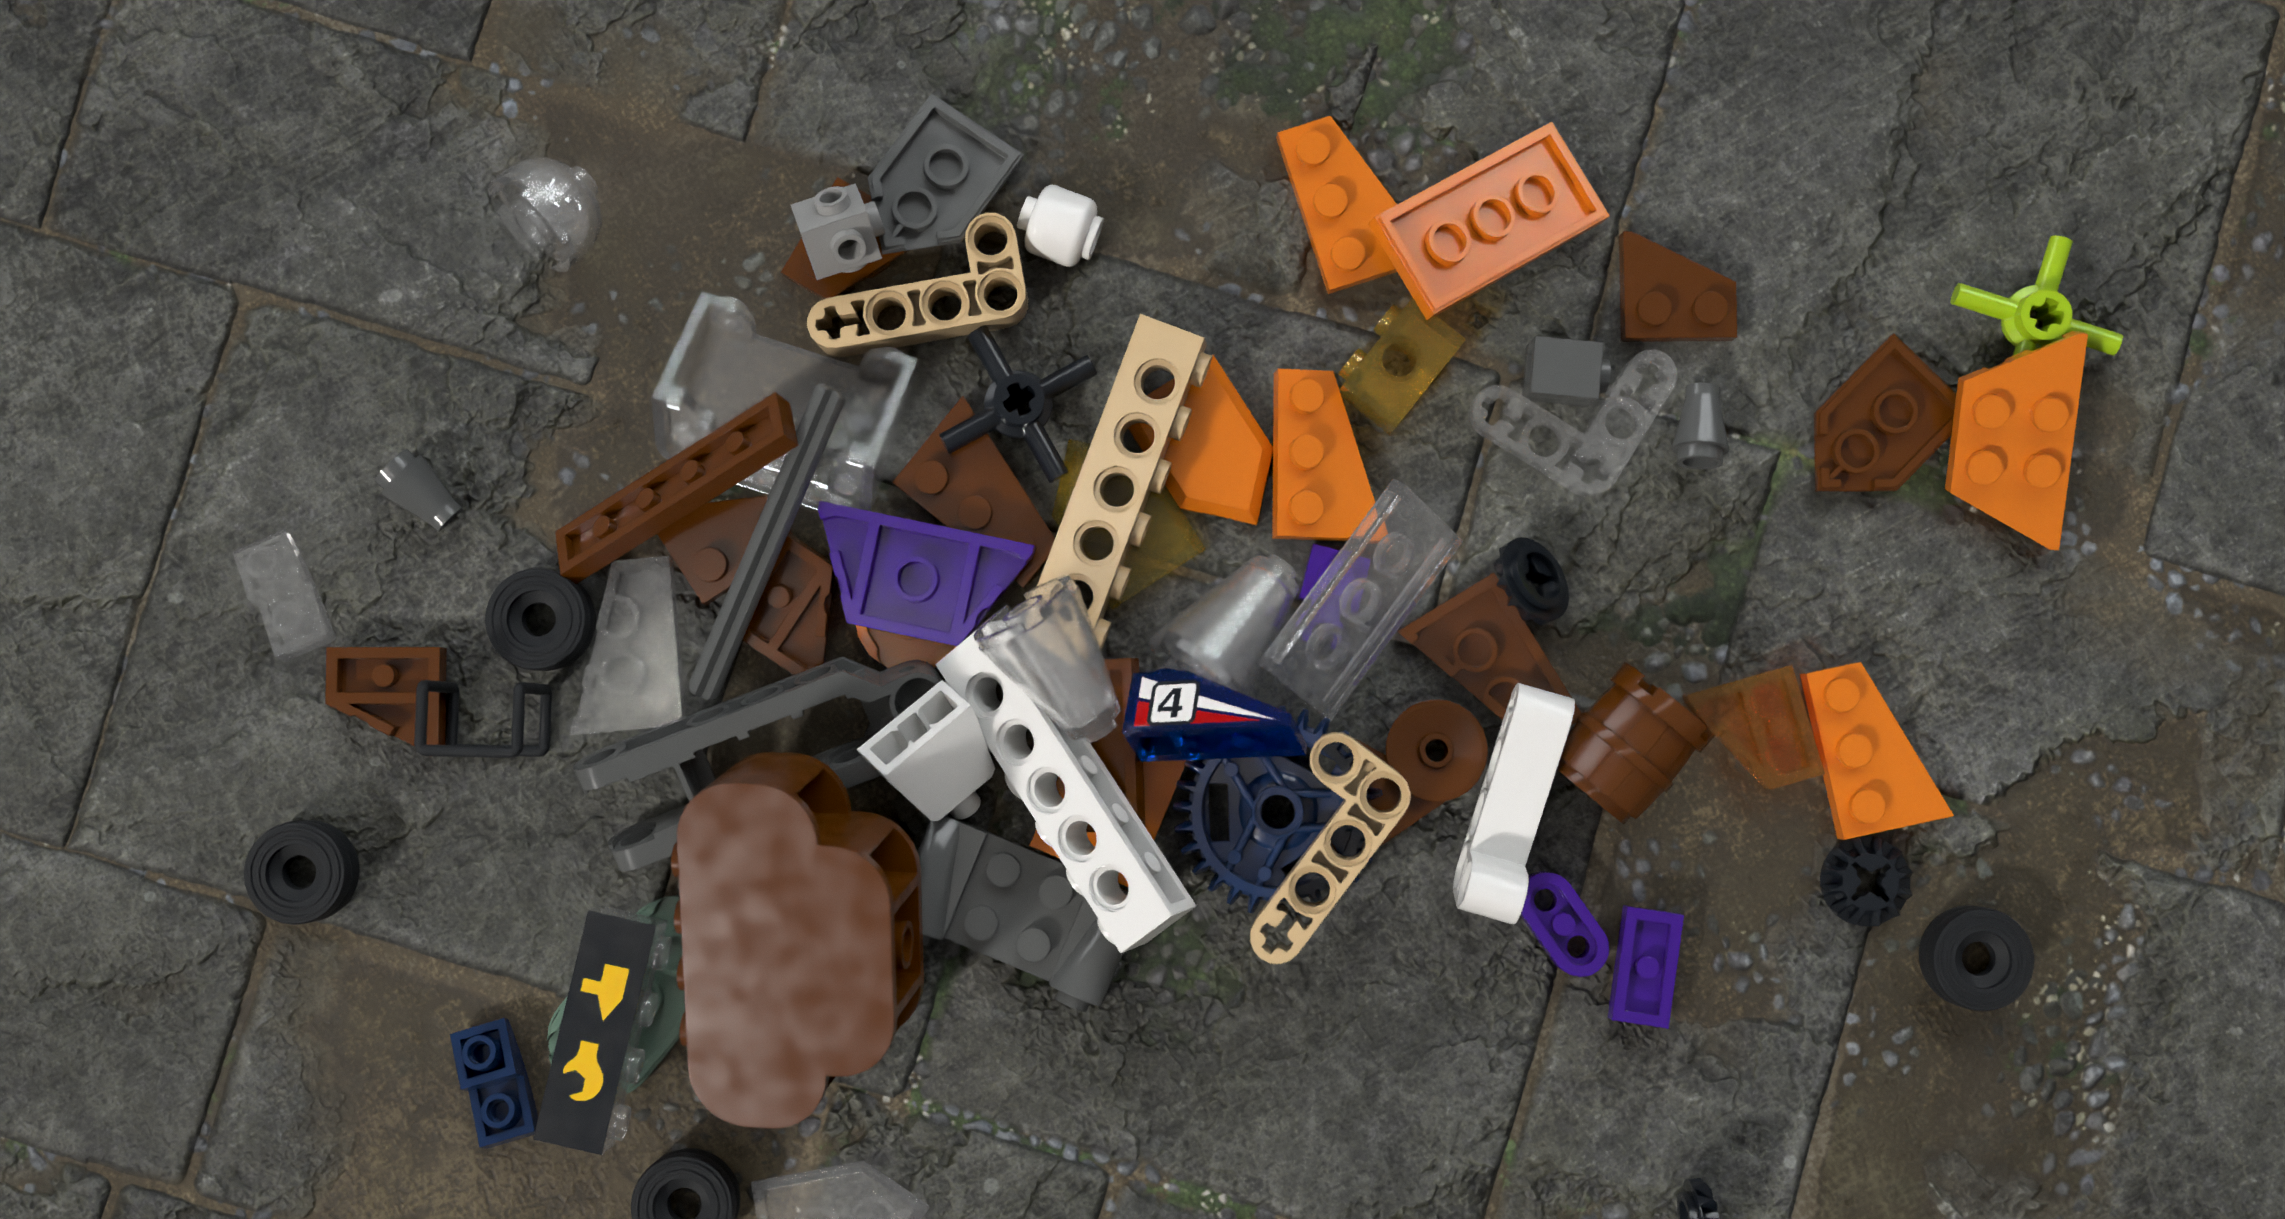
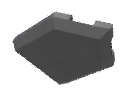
(938, 178)

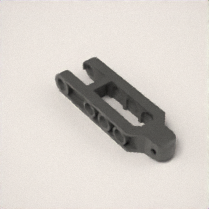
(682, 741)

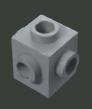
(838, 230)

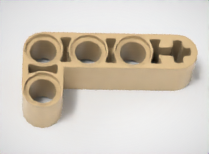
(919, 298)
(1321, 856)

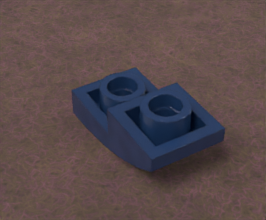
(497, 1082)

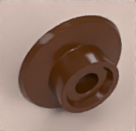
(1463, 749)

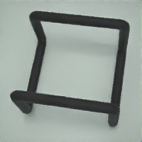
(453, 749)

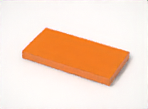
(1488, 220)

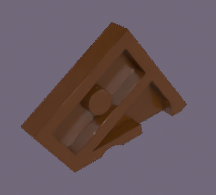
(382, 687)

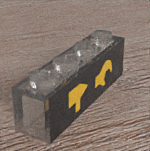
(602, 1030)

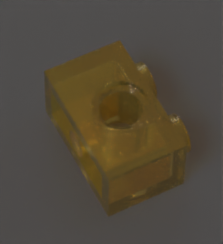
(1389, 397)

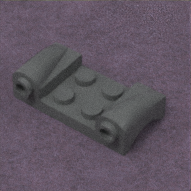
(1013, 910)

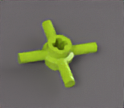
(2045, 299)

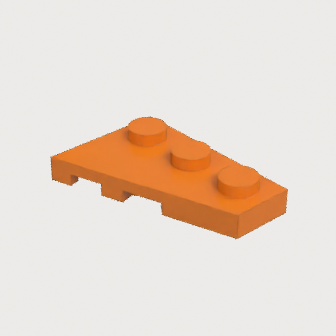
(1336, 202)
(1316, 460)
(1867, 760)

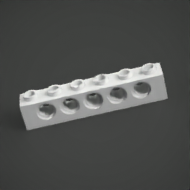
(1091, 797)

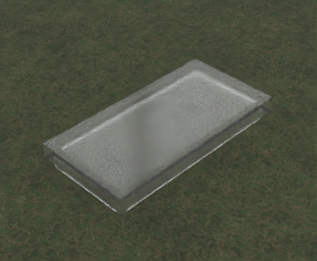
(1361, 600)

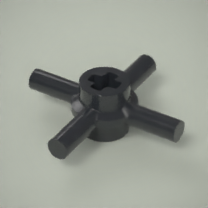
(1008, 382)

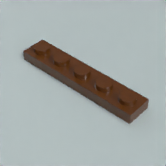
(676, 488)

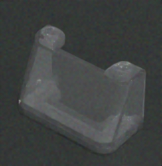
(728, 368)

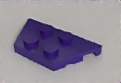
(917, 574)

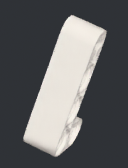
(1512, 798)

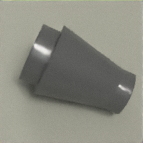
(1701, 428)
(417, 489)

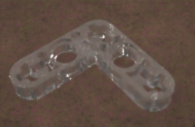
(1595, 440)

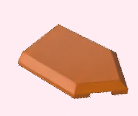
(1222, 455)

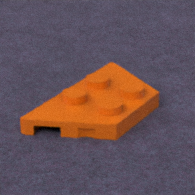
(2018, 437)

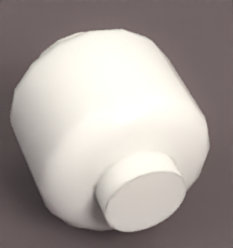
(1060, 225)

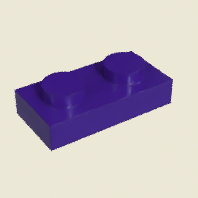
(1645, 966)

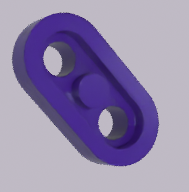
(1561, 922)

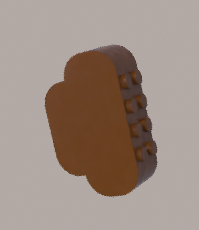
(791, 937)

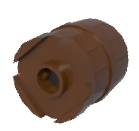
(1631, 745)

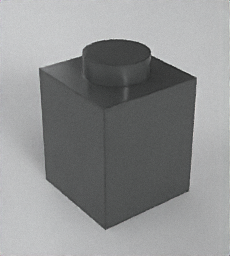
(1565, 371)

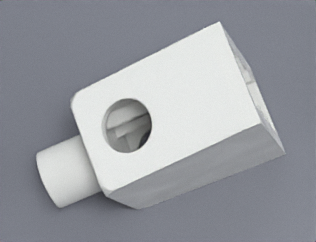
(934, 754)

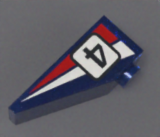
(1193, 718)

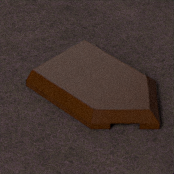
(1881, 422)

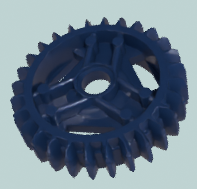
(1255, 850)

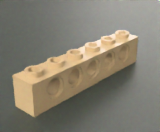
(1150, 349)

